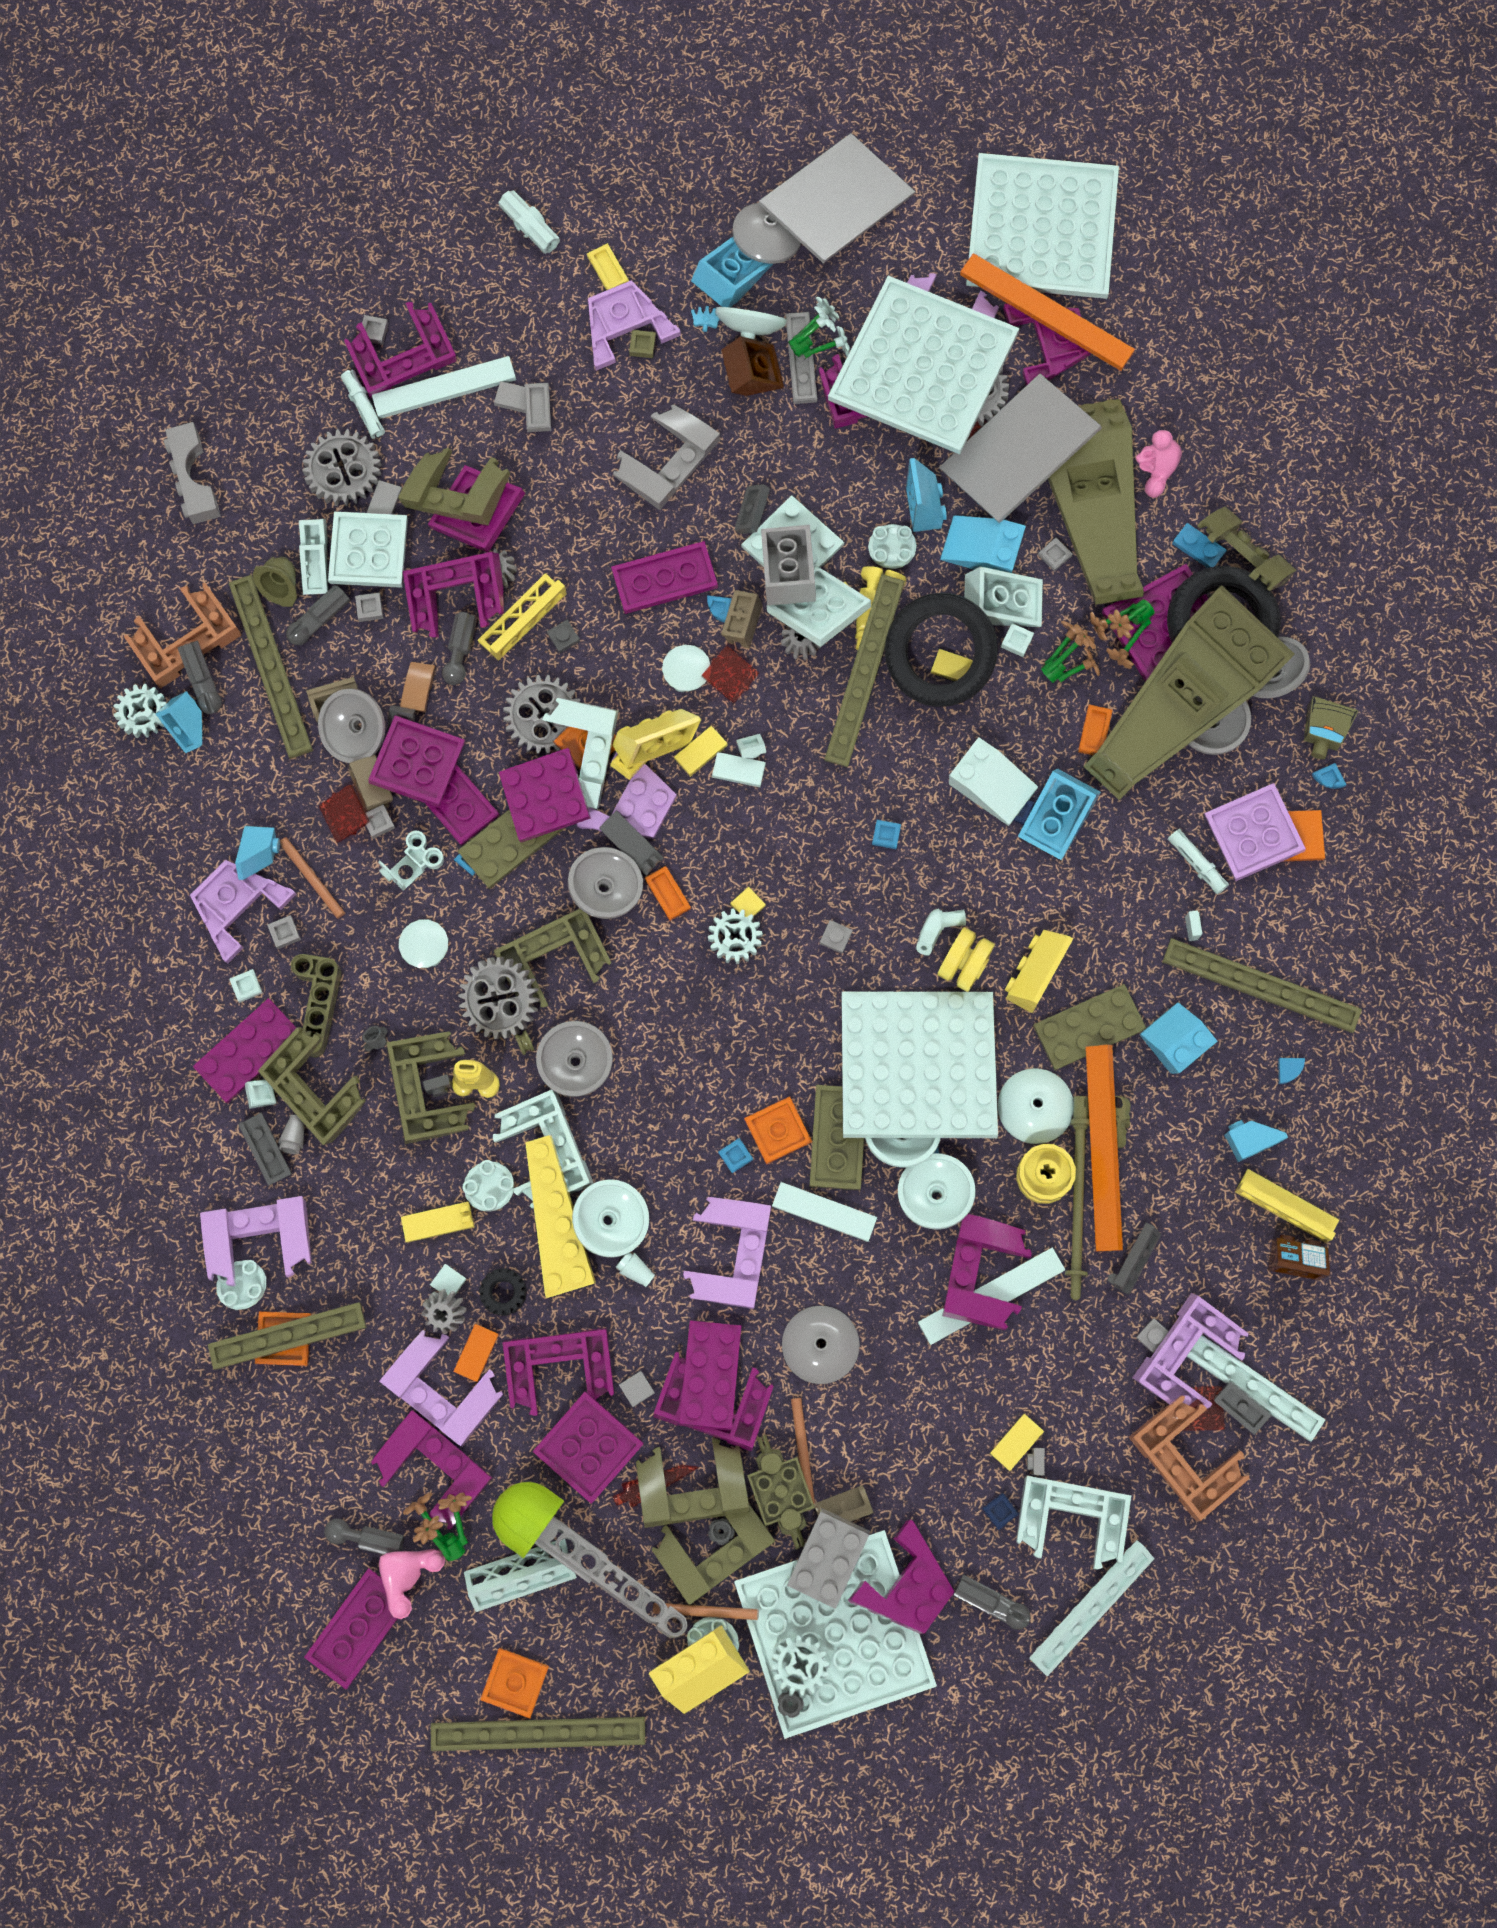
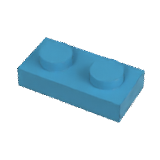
(1199, 546)

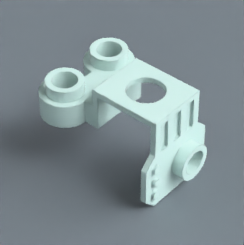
(416, 858)

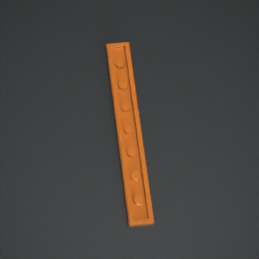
(1047, 312)
(1104, 1148)

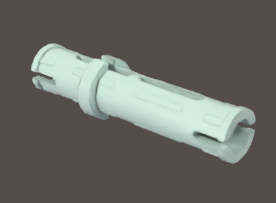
(358, 395)
(1204, 868)

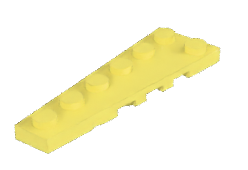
(561, 1253)

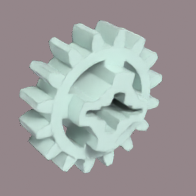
(137, 700)
(742, 927)
(804, 1677)

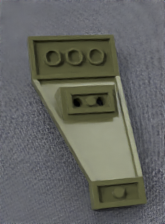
(1099, 505)
(1221, 658)

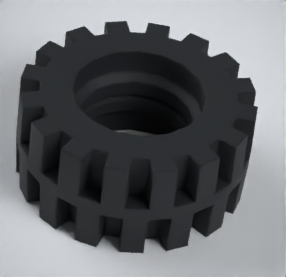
(491, 1280)

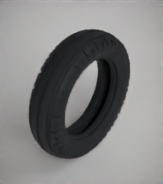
(1233, 580)
(897, 649)

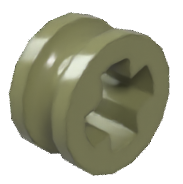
(524, 1042)

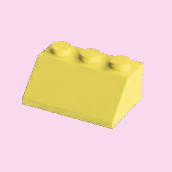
(655, 737)
(1037, 969)
(699, 1671)

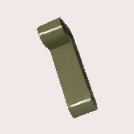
(319, 984)

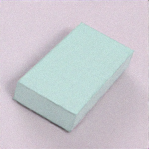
(738, 770)

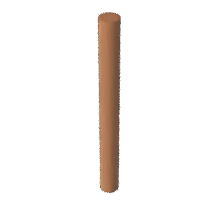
(312, 878)
(802, 1443)
(712, 1611)

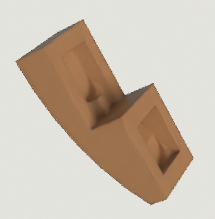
(417, 686)

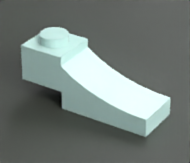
(313, 556)

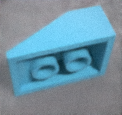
(727, 274)
(924, 498)
(983, 543)
(1059, 813)

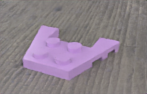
(620, 312)
(641, 804)
(226, 897)

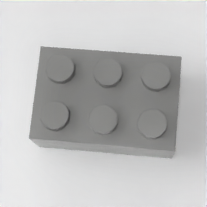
(788, 565)
(828, 1558)

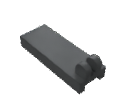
(631, 842)
(265, 1149)
(1136, 1260)

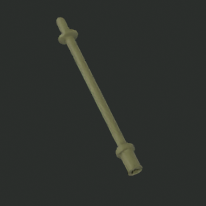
(1080, 1123)

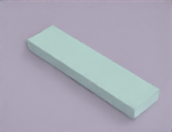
(824, 1212)

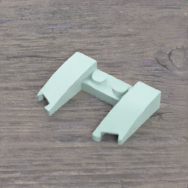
(600, 724)
(550, 1115)
(1108, 1506)

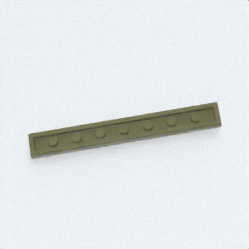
(270, 667)
(864, 671)
(1262, 985)
(537, 1733)

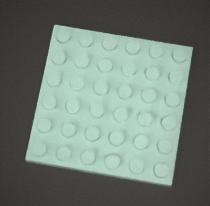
(1046, 222)
(923, 364)
(918, 1065)
(866, 1652)

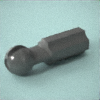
(317, 615)
(459, 645)
(200, 677)
(368, 1539)
(991, 1602)

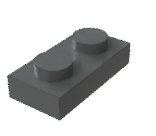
(752, 509)
(1242, 1407)

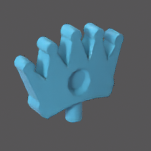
(705, 319)

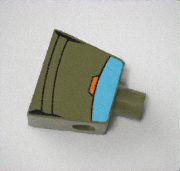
(1327, 725)

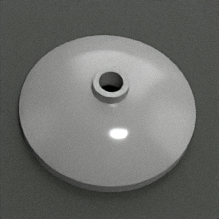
(763, 236)
(1290, 675)
(340, 721)
(1226, 733)
(608, 869)
(572, 1041)
(818, 1364)

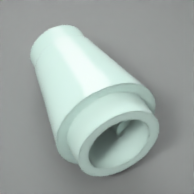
(634, 1268)

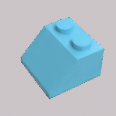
(1178, 1038)

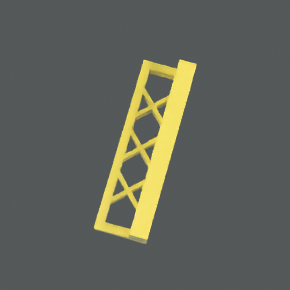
(525, 620)
(1287, 1206)

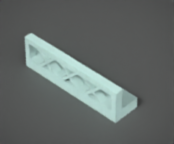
(520, 1579)

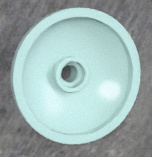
(750, 322)
(1024, 1119)
(903, 1152)
(942, 1175)
(626, 1211)

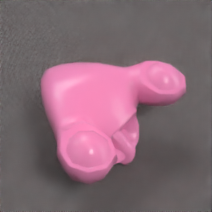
(1160, 460)
(400, 1573)

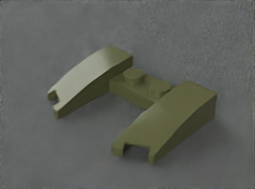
(478, 506)
(1224, 525)
(571, 927)
(281, 1073)
(415, 1121)
(669, 1509)
(697, 1580)

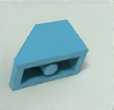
(183, 721)
(256, 850)
(1252, 1138)

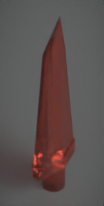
(631, 1489)

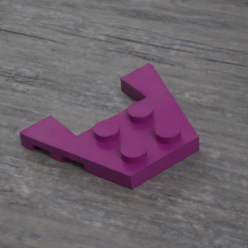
(1056, 350)
(918, 1591)

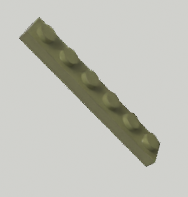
(287, 1336)

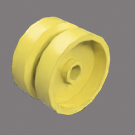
(967, 960)
(1054, 1161)

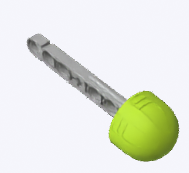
(527, 1517)

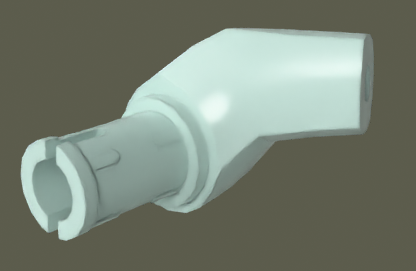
(934, 925)

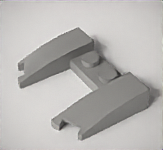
(659, 488)

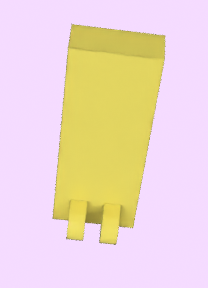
(437, 1222)

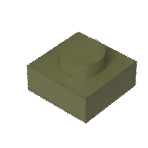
(642, 344)

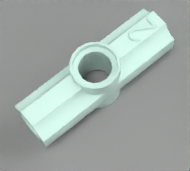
(529, 221)

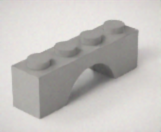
(185, 447)

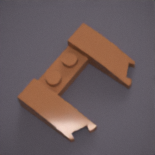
(214, 631)
(1195, 1495)

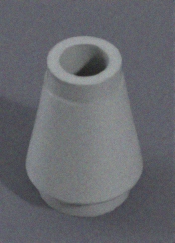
(292, 1136)

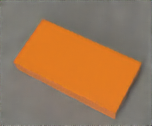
(1094, 729)
(667, 893)
(476, 1353)

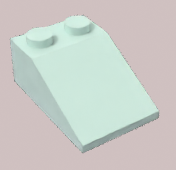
(1006, 596)
(992, 781)

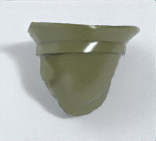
(277, 581)

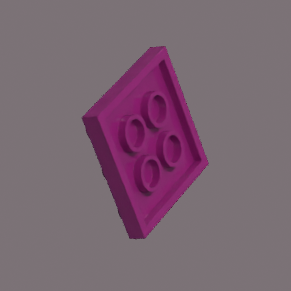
(472, 533)
(416, 761)
(544, 795)
(588, 1447)

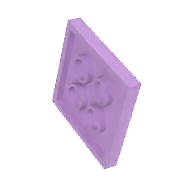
(1254, 832)

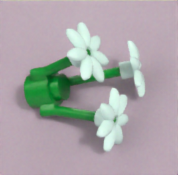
(801, 342)

